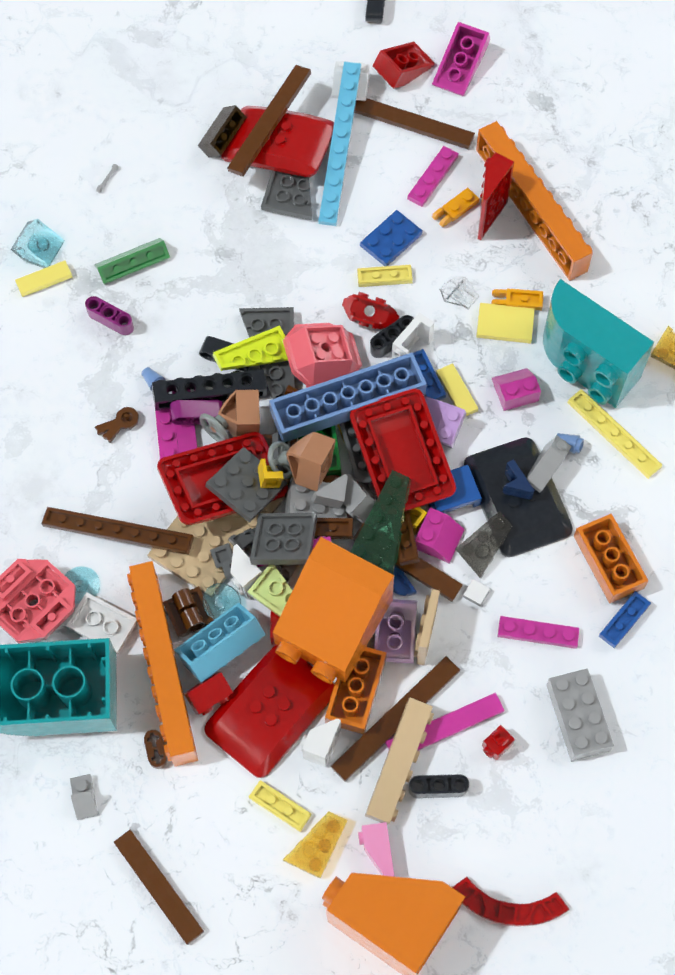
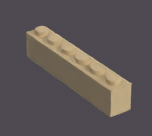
(399, 761)

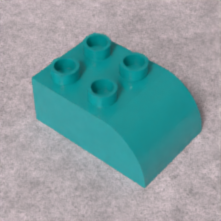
(593, 346)
(58, 687)

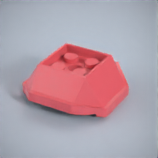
(321, 352)
(32, 581)

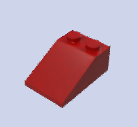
(402, 64)

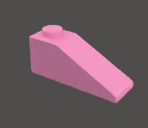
(377, 846)

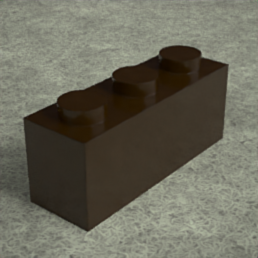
(222, 131)

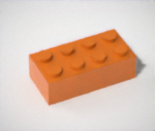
(610, 558)
(354, 699)

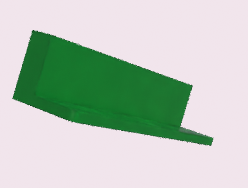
(132, 260)

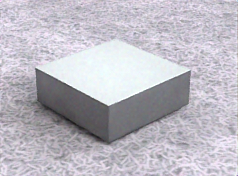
(476, 592)

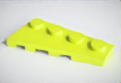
(253, 351)

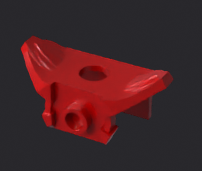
(355, 309)

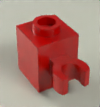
(497, 743)

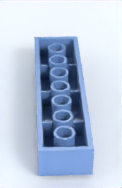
(333, 400)

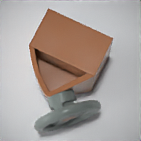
(238, 415)
(305, 460)

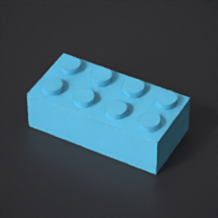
(220, 642)

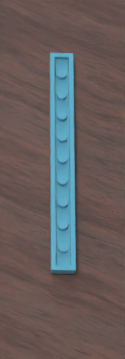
(340, 144)

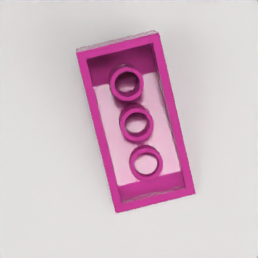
(461, 58)

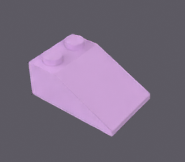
(446, 420)
(398, 631)

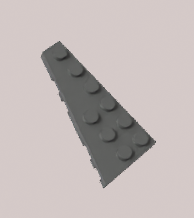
(288, 195)
(259, 320)

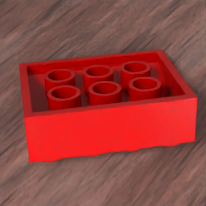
(495, 190)

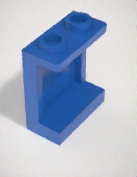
(465, 493)

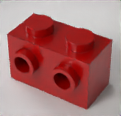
(208, 694)

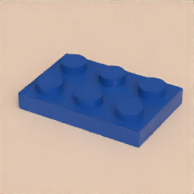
(391, 238)

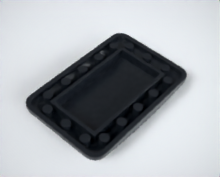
(534, 520)

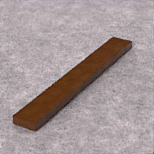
(269, 120)
(415, 123)
(118, 530)
(387, 725)

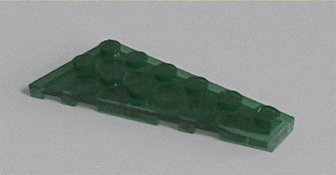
(381, 532)

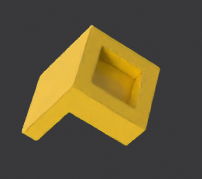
(267, 477)
(417, 518)

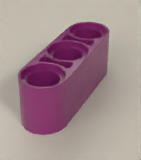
(103, 310)
(189, 411)

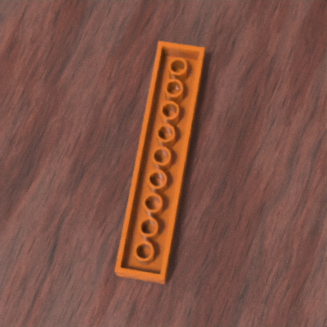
(538, 204)
(163, 665)

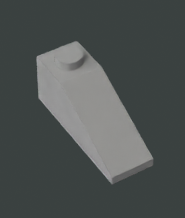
(548, 462)

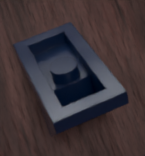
(519, 484)

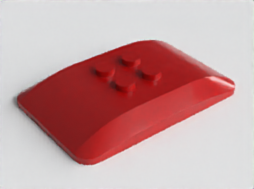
(293, 147)
(402, 438)
(188, 472)
(268, 712)

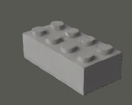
(579, 714)

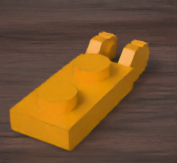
(456, 207)
(519, 298)

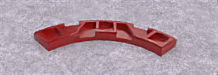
(510, 913)

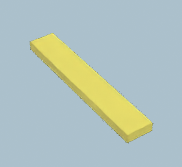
(614, 433)

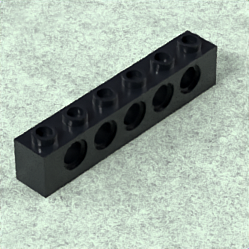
(180, 385)

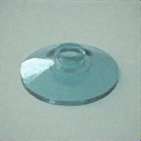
(90, 583)
(219, 593)

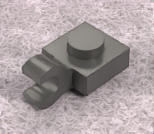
(223, 558)

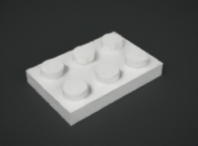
(101, 620)

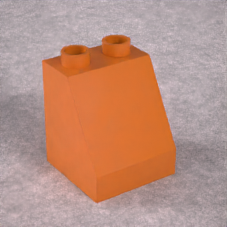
(333, 611)
(393, 916)

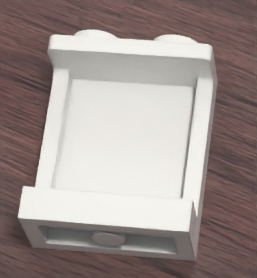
(419, 329)

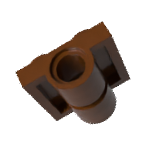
(187, 611)

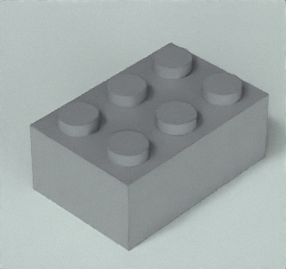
(299, 502)

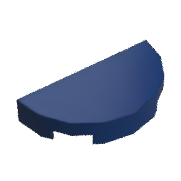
(402, 585)

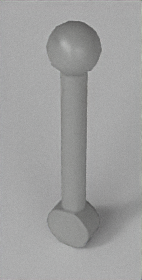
(100, 187)

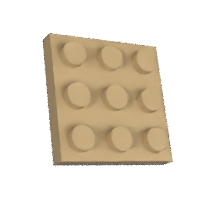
(426, 626)

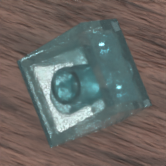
(37, 244)

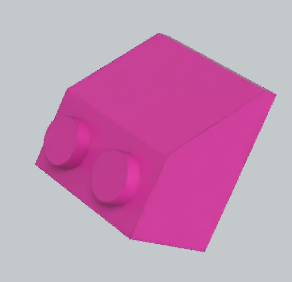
(517, 389)
(439, 535)

